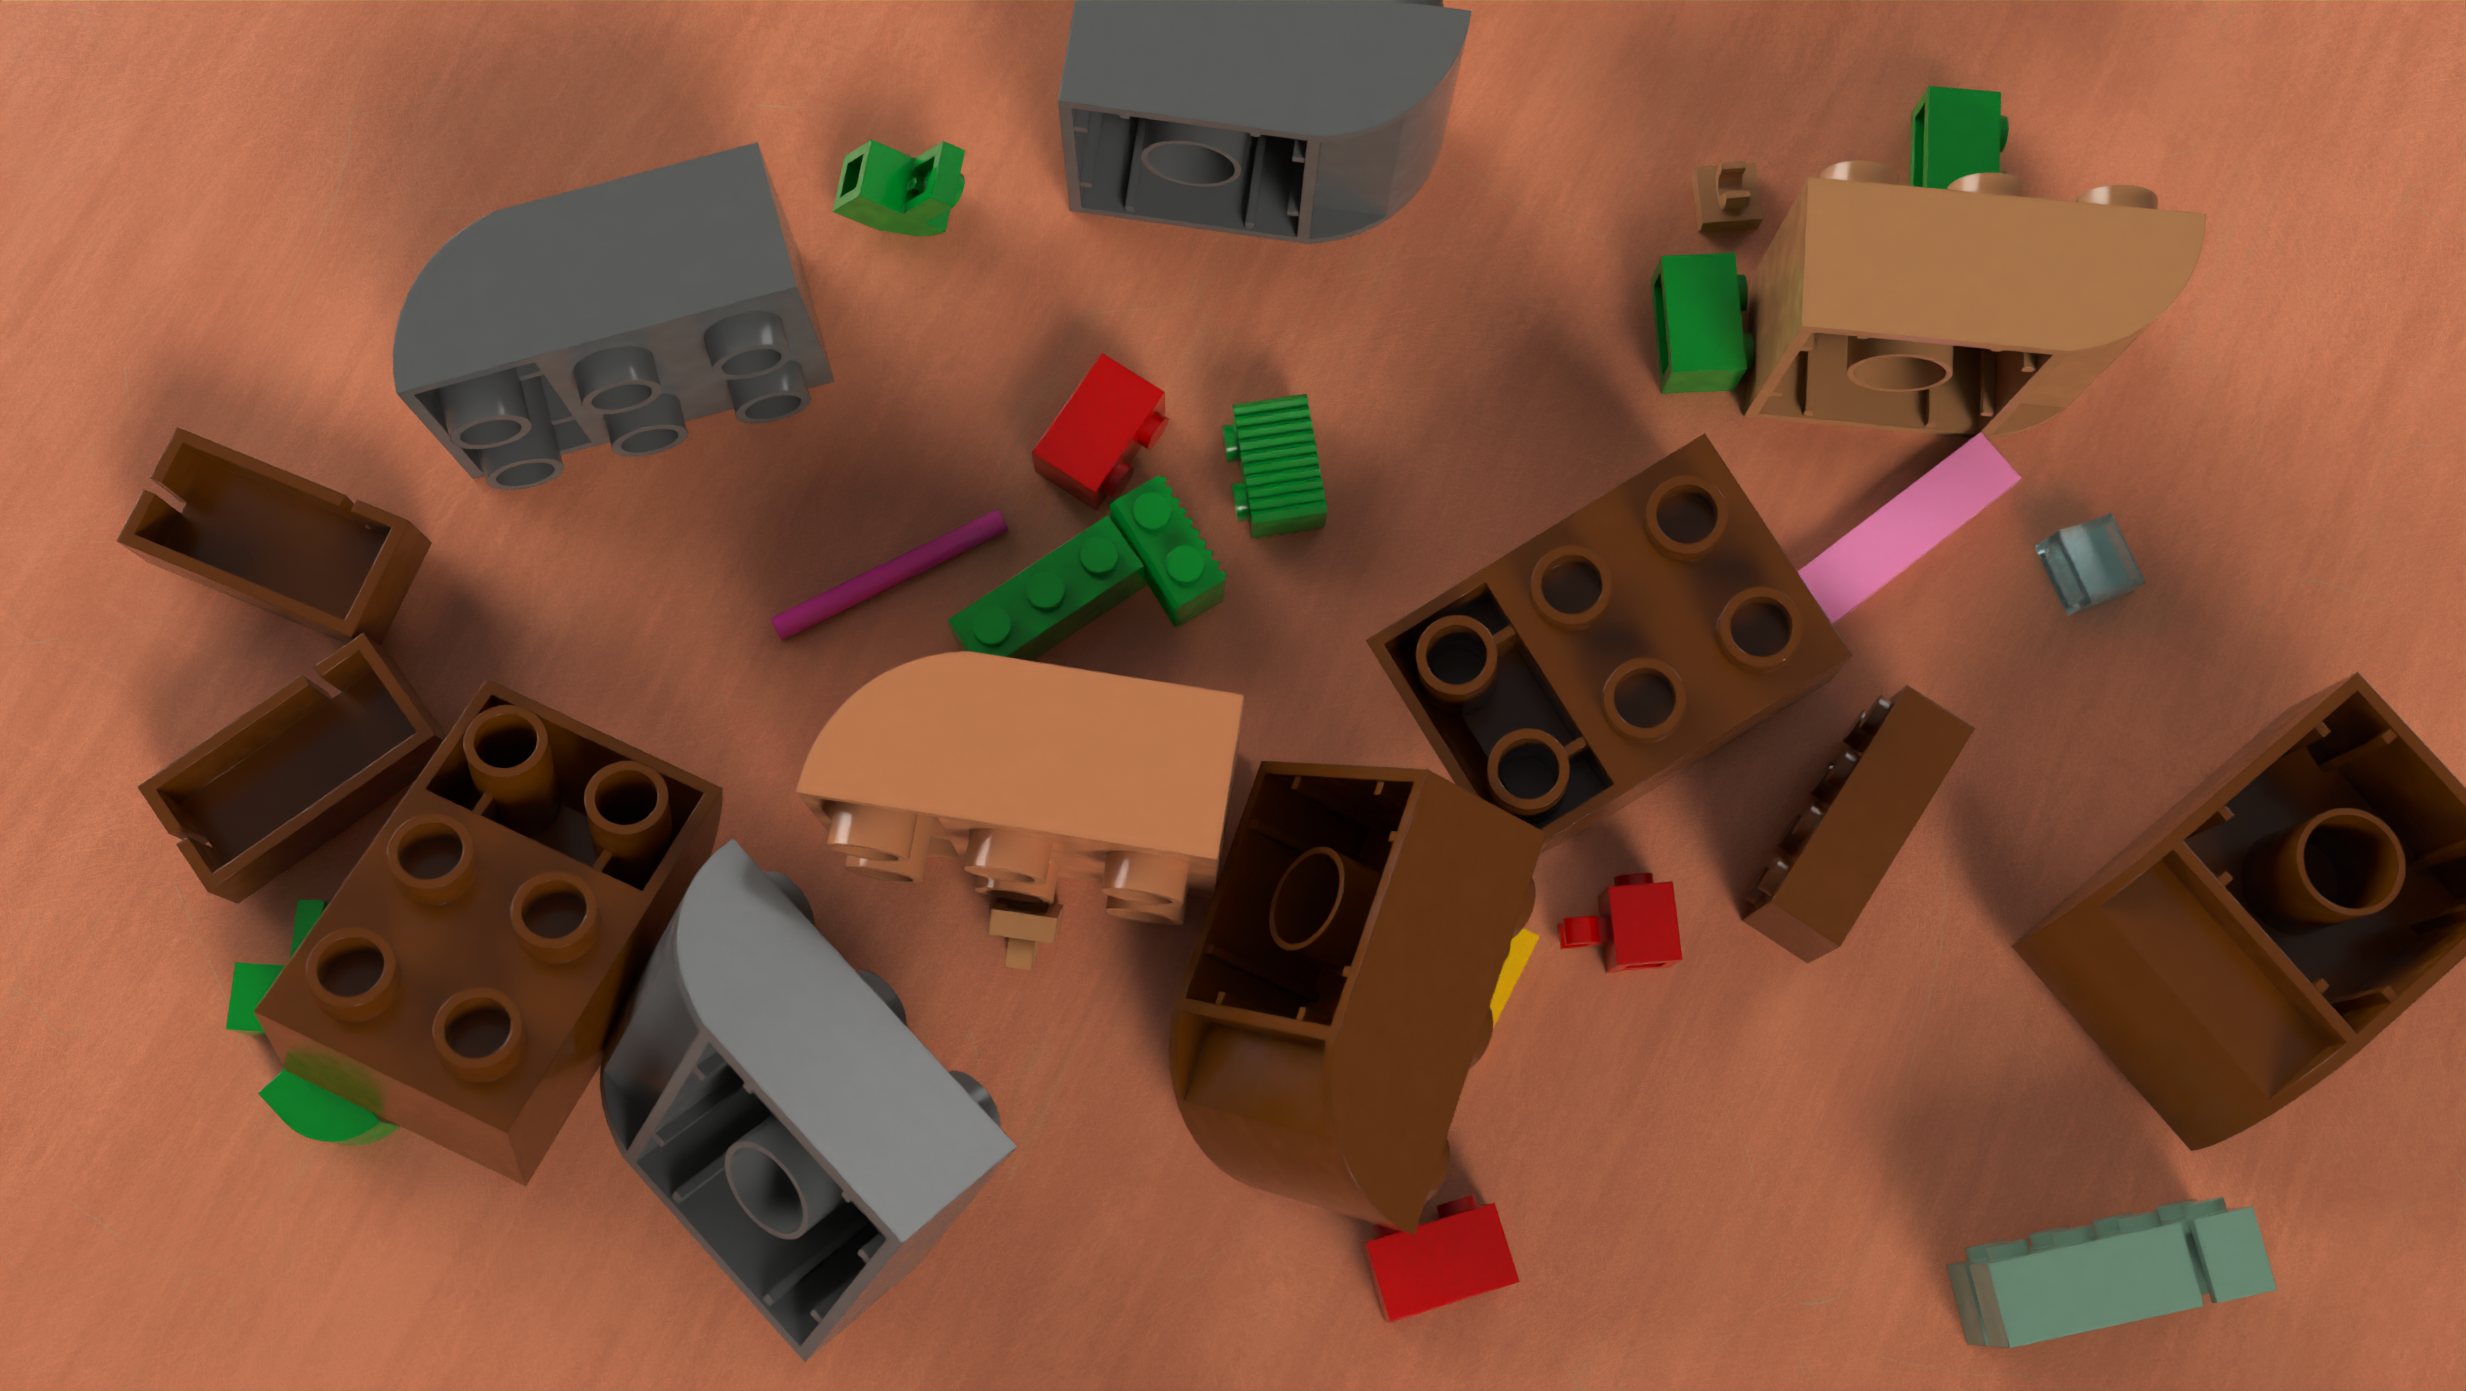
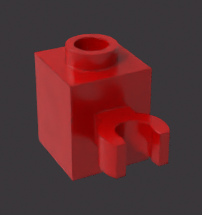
(1633, 926)

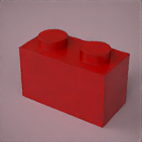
(1101, 433)
(1442, 1262)

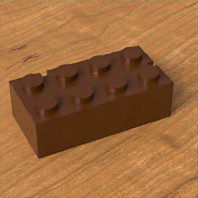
(275, 540)
(295, 770)
(1857, 824)

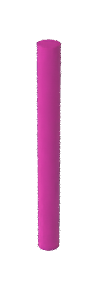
(889, 574)

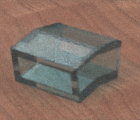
(2090, 564)

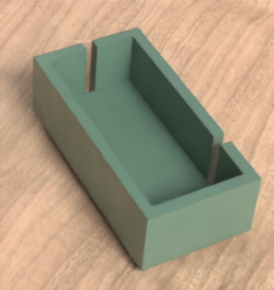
(2109, 1276)

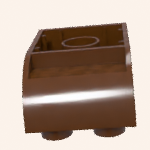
(1613, 648)
(2268, 916)
(494, 931)
(1348, 983)

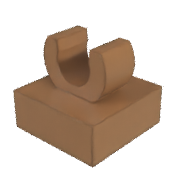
(1727, 197)
(1025, 927)

